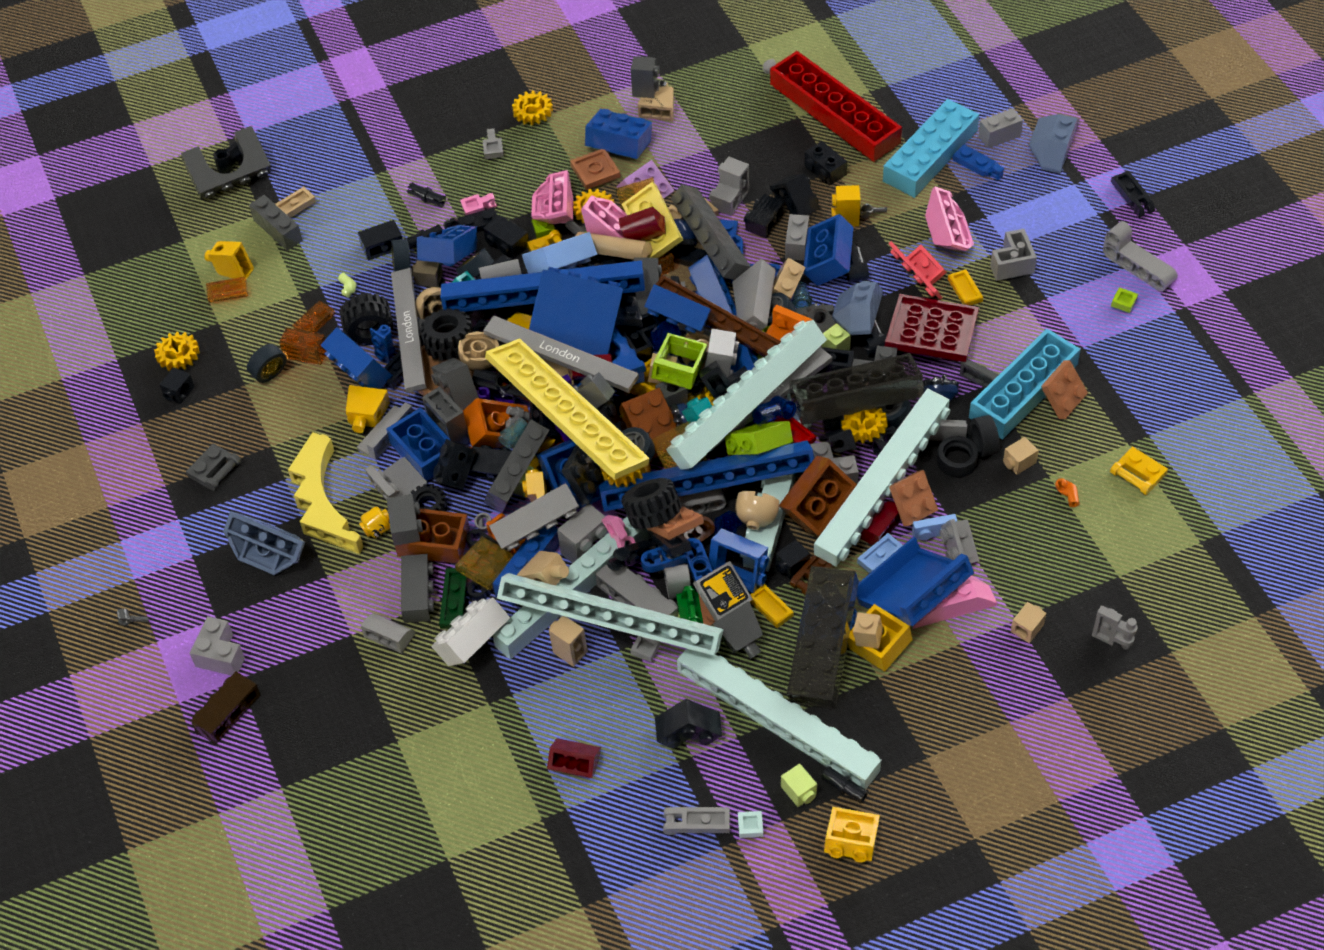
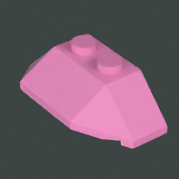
(553, 199)
(602, 217)
(947, 222)
(967, 598)

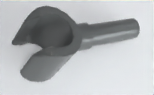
(868, 209)
(124, 617)

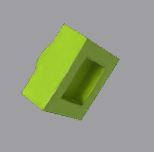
(542, 228)
(1124, 300)

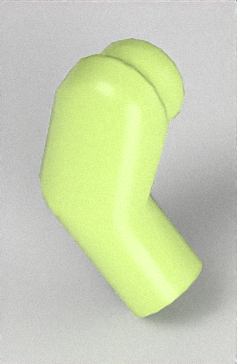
(348, 284)

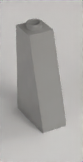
(754, 294)

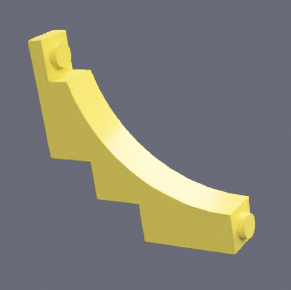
(320, 517)

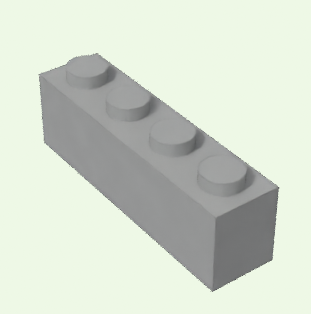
(534, 516)
(633, 590)

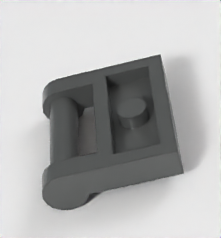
(210, 463)

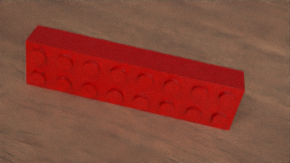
(835, 106)

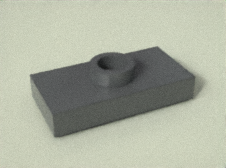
(977, 373)

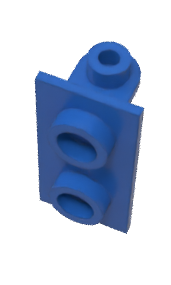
(382, 343)

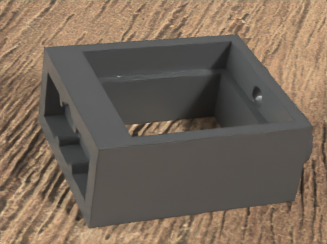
(446, 415)

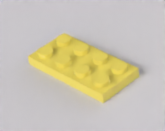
(649, 197)

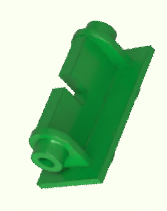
(689, 605)

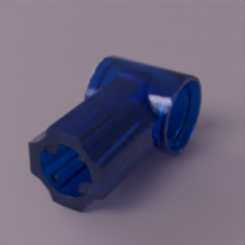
(775, 409)

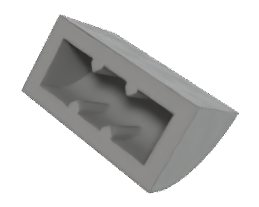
(501, 269)
(387, 632)

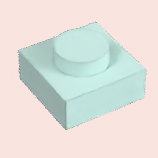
(750, 824)

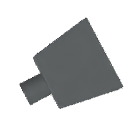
(741, 630)

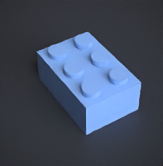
(561, 254)

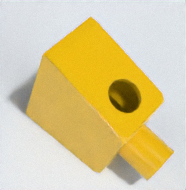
(230, 259)
(365, 406)

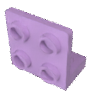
(648, 171)

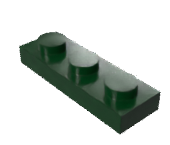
(453, 597)

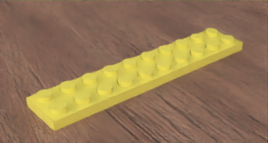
(567, 409)

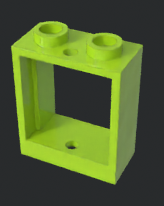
(677, 373)
(758, 438)

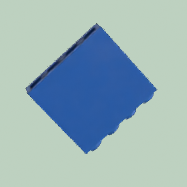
(576, 310)
(912, 582)

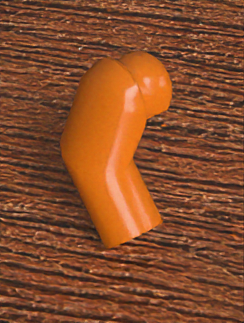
(1069, 490)

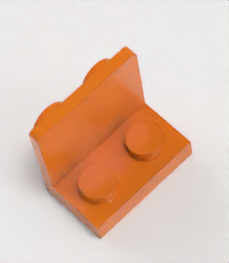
(783, 321)

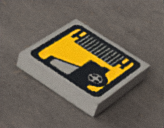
(722, 591)

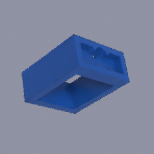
(727, 540)

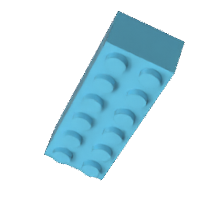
(930, 148)
(1018, 386)

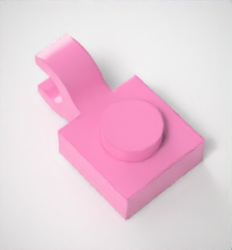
(476, 204)
(615, 527)

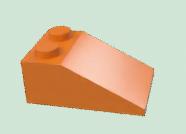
(486, 420)

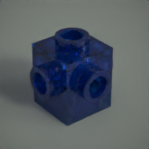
(660, 332)

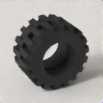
(364, 313)
(443, 332)
(651, 503)

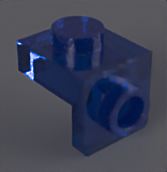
(727, 521)

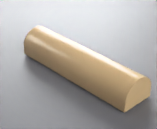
(619, 246)

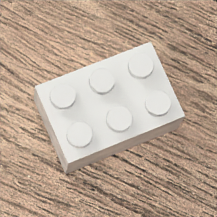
(470, 631)

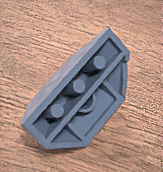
(1053, 140)
(858, 307)
(262, 543)

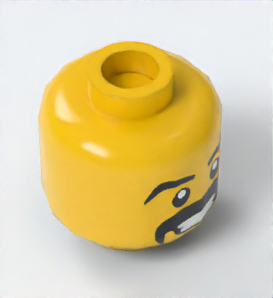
(375, 522)

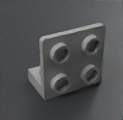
(396, 480)
(959, 540)

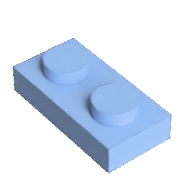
(930, 527)
(878, 553)

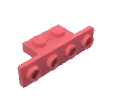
(924, 266)

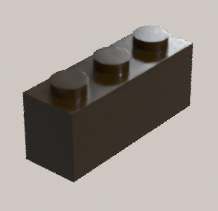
(225, 707)

